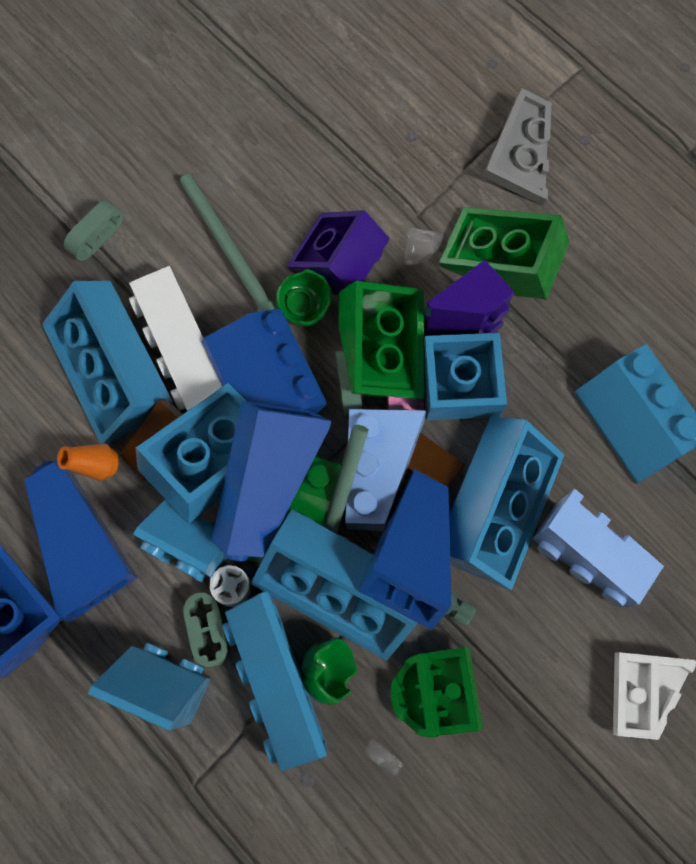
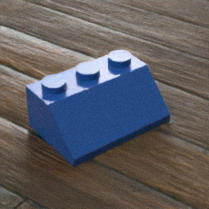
(264, 362)
(24, 616)

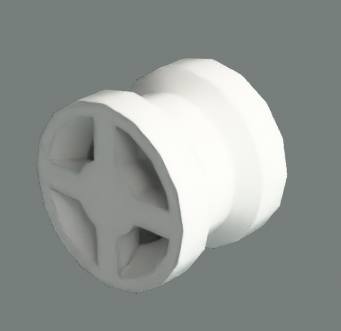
(227, 580)

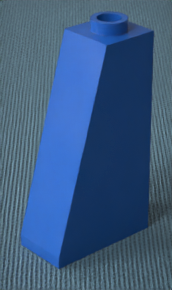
(263, 475)
(75, 544)
(413, 555)

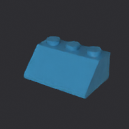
(640, 413)

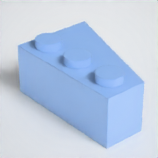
(381, 464)
(597, 552)

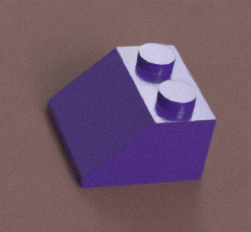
(340, 248)
(470, 304)

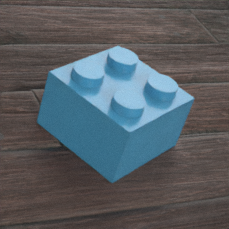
(463, 376)

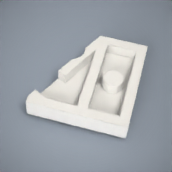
(646, 692)

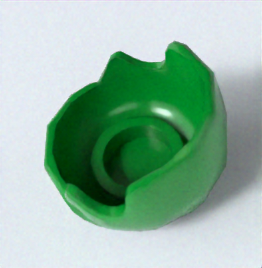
(304, 298)
(327, 670)

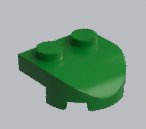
(437, 693)

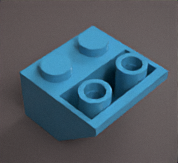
(170, 536)

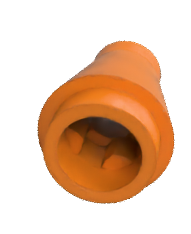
(93, 461)

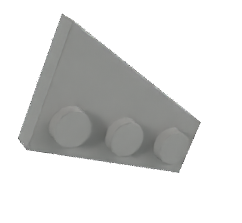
(521, 150)

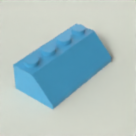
(104, 359)
(502, 500)
(322, 579)
(275, 682)

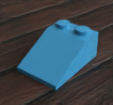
(192, 454)
(153, 686)

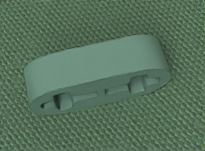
(93, 230)
(348, 400)
(196, 632)

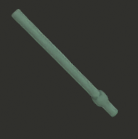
(227, 244)

